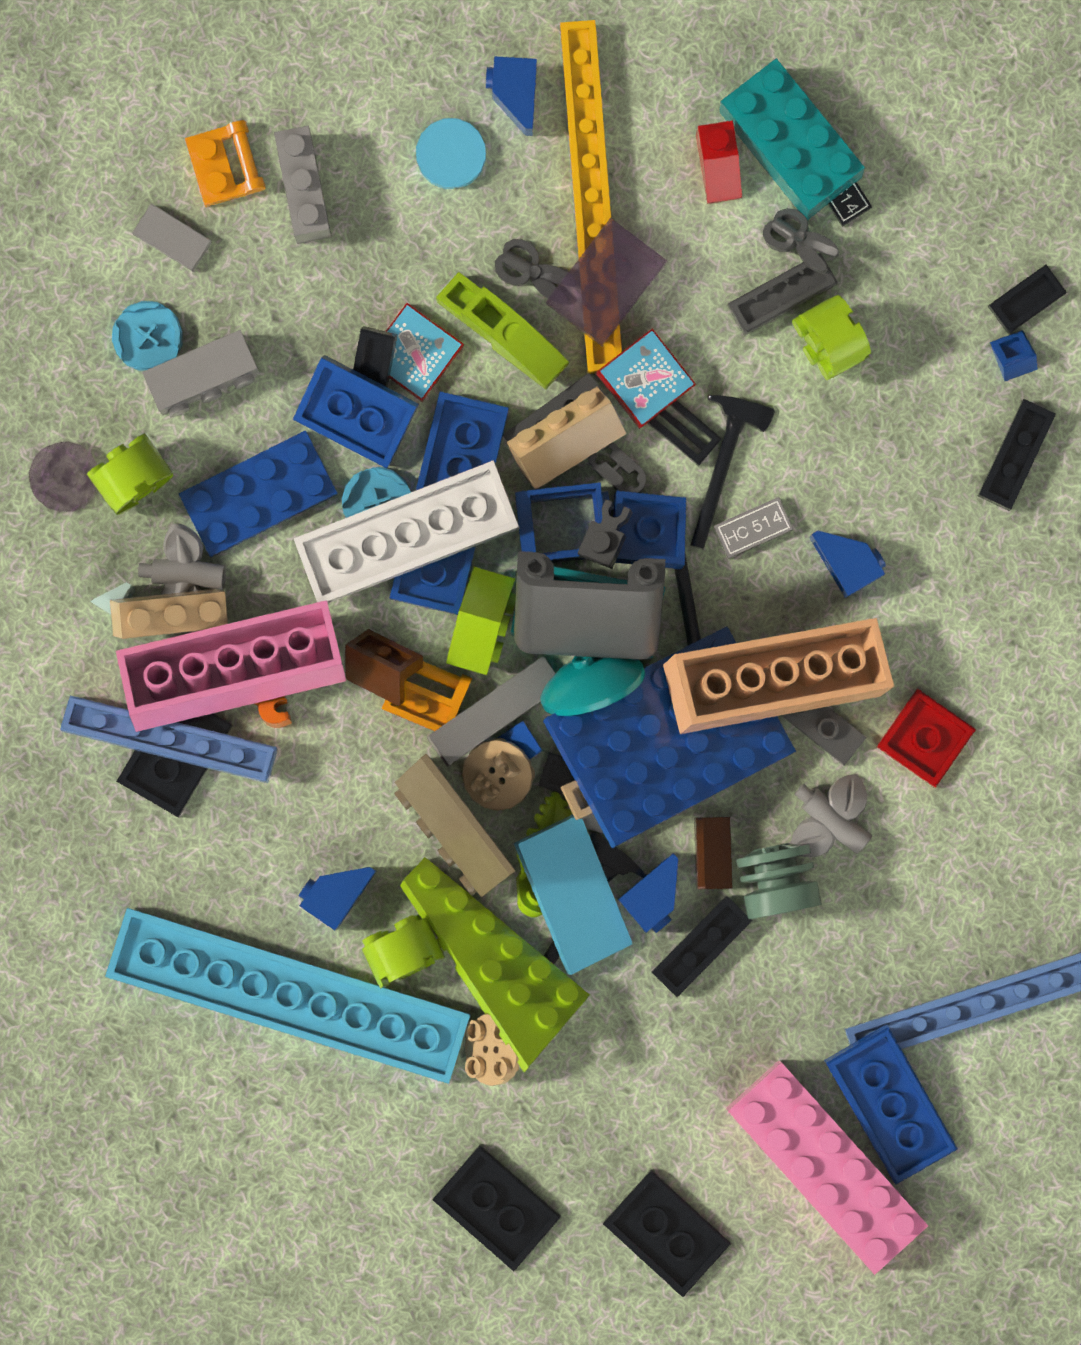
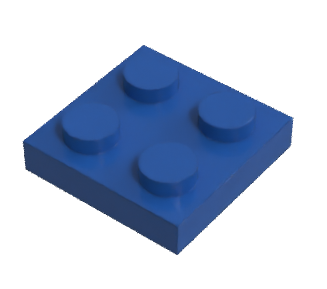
(654, 528)

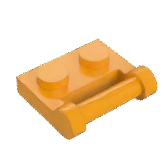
(213, 166)
(426, 706)

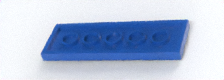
(460, 438)

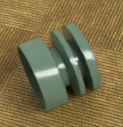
(778, 881)

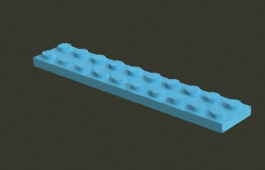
(287, 995)

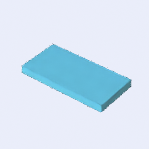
(573, 893)

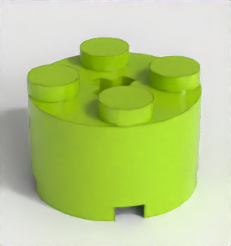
(832, 337)
(130, 474)
(402, 951)

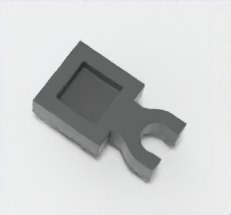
(605, 540)

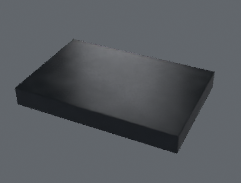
(166, 780)
(496, 1208)
(666, 1233)

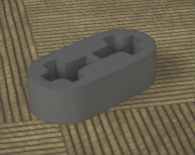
(625, 463)

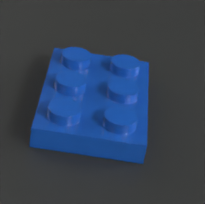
(355, 411)

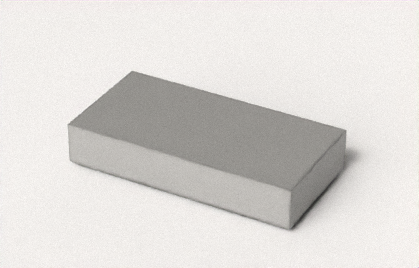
(172, 237)

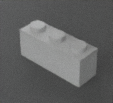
(302, 184)
(201, 374)

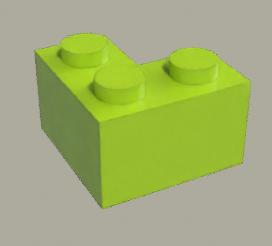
(482, 621)

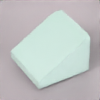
(121, 592)

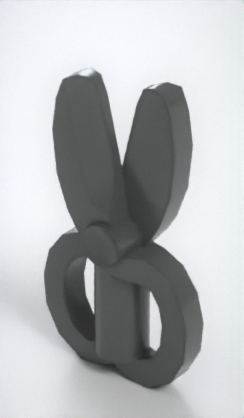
(805, 242)
(540, 275)

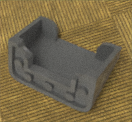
(588, 616)

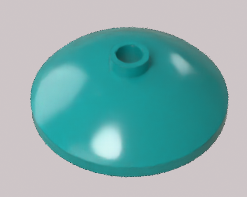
(590, 684)

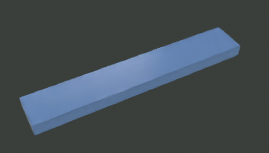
(170, 741)

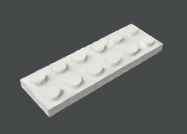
(406, 533)

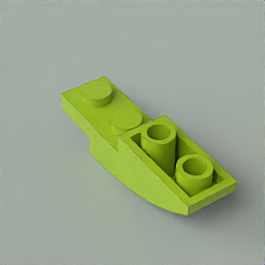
(504, 329)

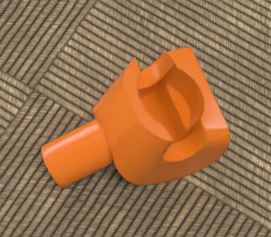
(268, 712)

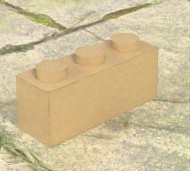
(566, 437)
(168, 613)

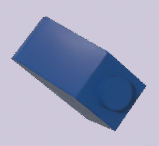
(514, 89)
(848, 561)
(335, 895)
(653, 896)

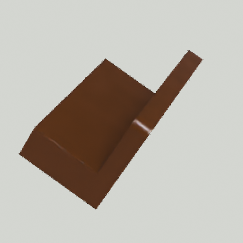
(380, 665)
(713, 853)

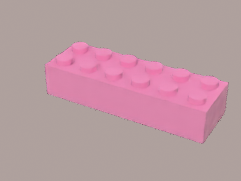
(230, 666)
(827, 1167)

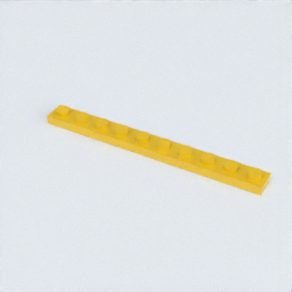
(587, 154)

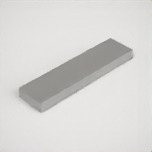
(491, 712)

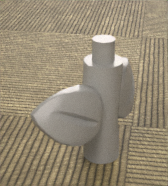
(183, 568)
(832, 817)

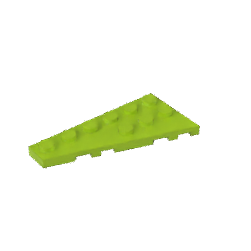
(502, 971)

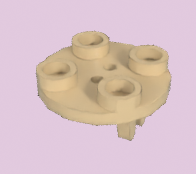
(509, 763)
(482, 1053)

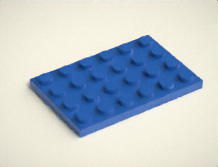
(643, 770)

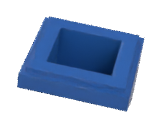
(1014, 355)
(522, 737)

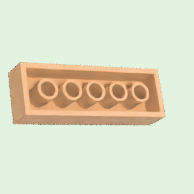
(778, 675)

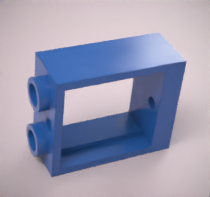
(525, 520)

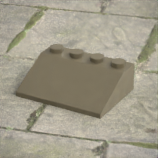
(454, 826)

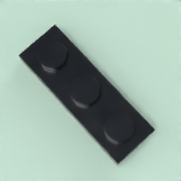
(1016, 455)
(701, 946)

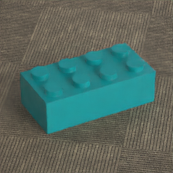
(791, 139)

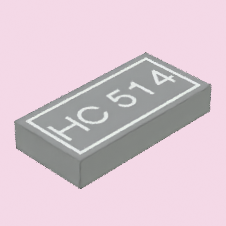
(753, 528)

